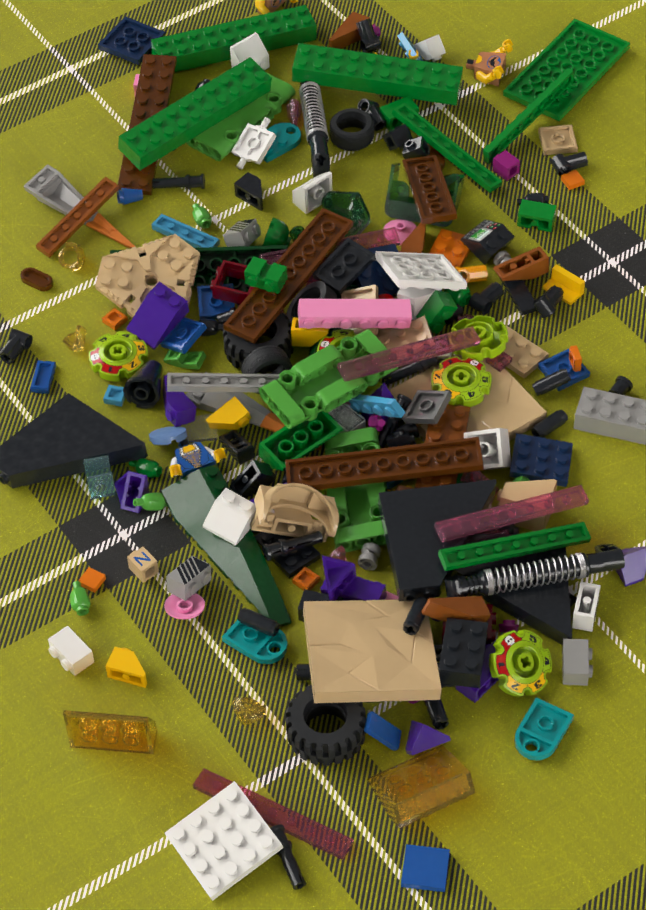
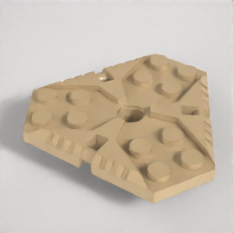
(129, 276)

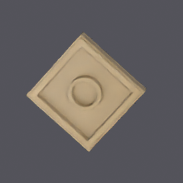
(557, 139)

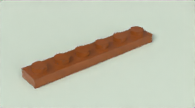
(77, 217)

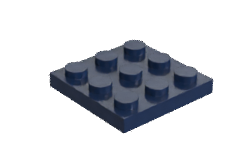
(130, 40)
(377, 275)
(541, 459)

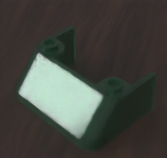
(403, 207)

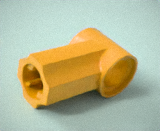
(473, 273)

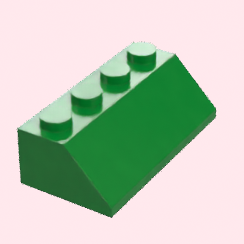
(298, 440)

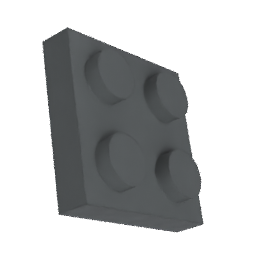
(427, 407)

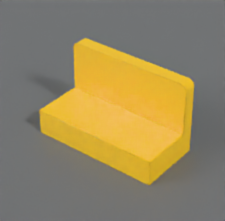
(570, 284)

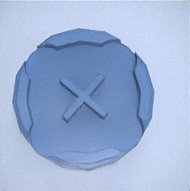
(165, 435)

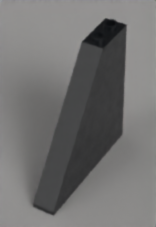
(61, 441)
(411, 536)
(540, 607)

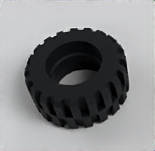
(238, 349)
(324, 746)

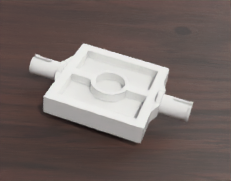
(253, 143)

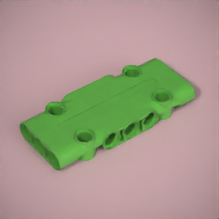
(222, 137)
(316, 382)
(357, 504)

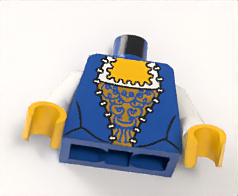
(193, 457)

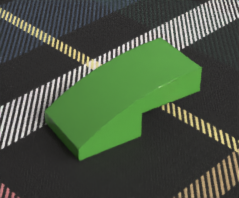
(189, 360)

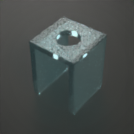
(99, 477)

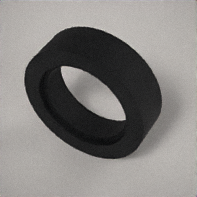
(315, 290)

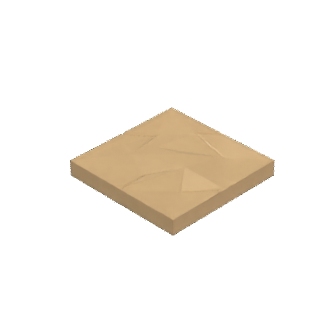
(505, 407)
(365, 655)

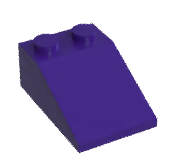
(158, 315)

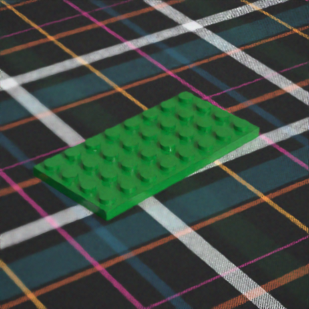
(577, 47)

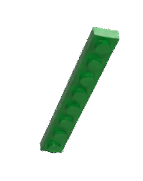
(525, 118)
(447, 147)
(514, 546)

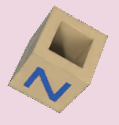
(143, 564)

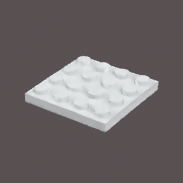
(420, 270)
(224, 840)

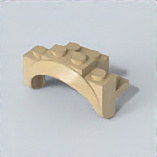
(288, 511)

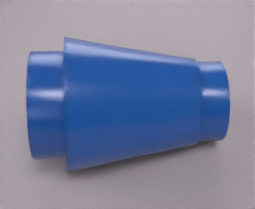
(128, 196)

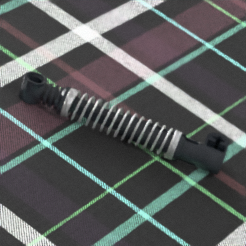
(315, 126)
(581, 565)

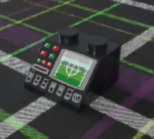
(487, 240)

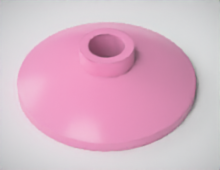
(403, 227)
(184, 609)

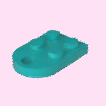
(283, 142)
(255, 643)
(542, 727)

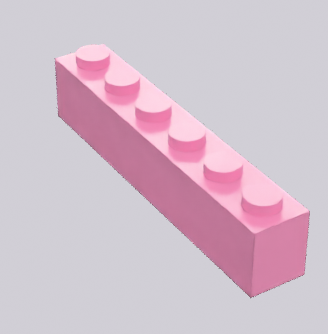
(354, 313)

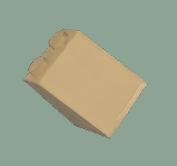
(526, 489)

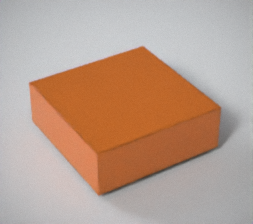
(572, 179)
(114, 319)
(575, 358)
(92, 579)
(306, 579)

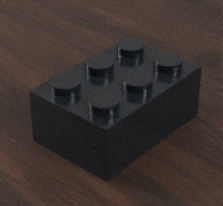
(463, 652)

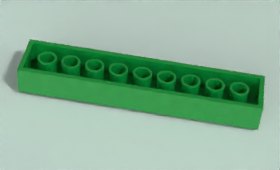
(213, 43)
(377, 74)
(194, 113)

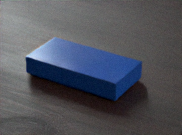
(43, 377)
(382, 731)

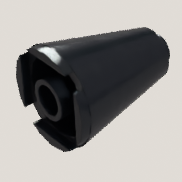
(145, 385)

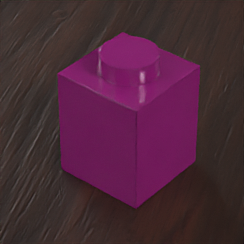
(506, 165)

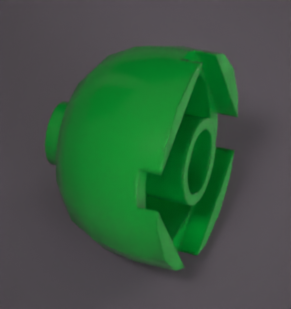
(277, 233)

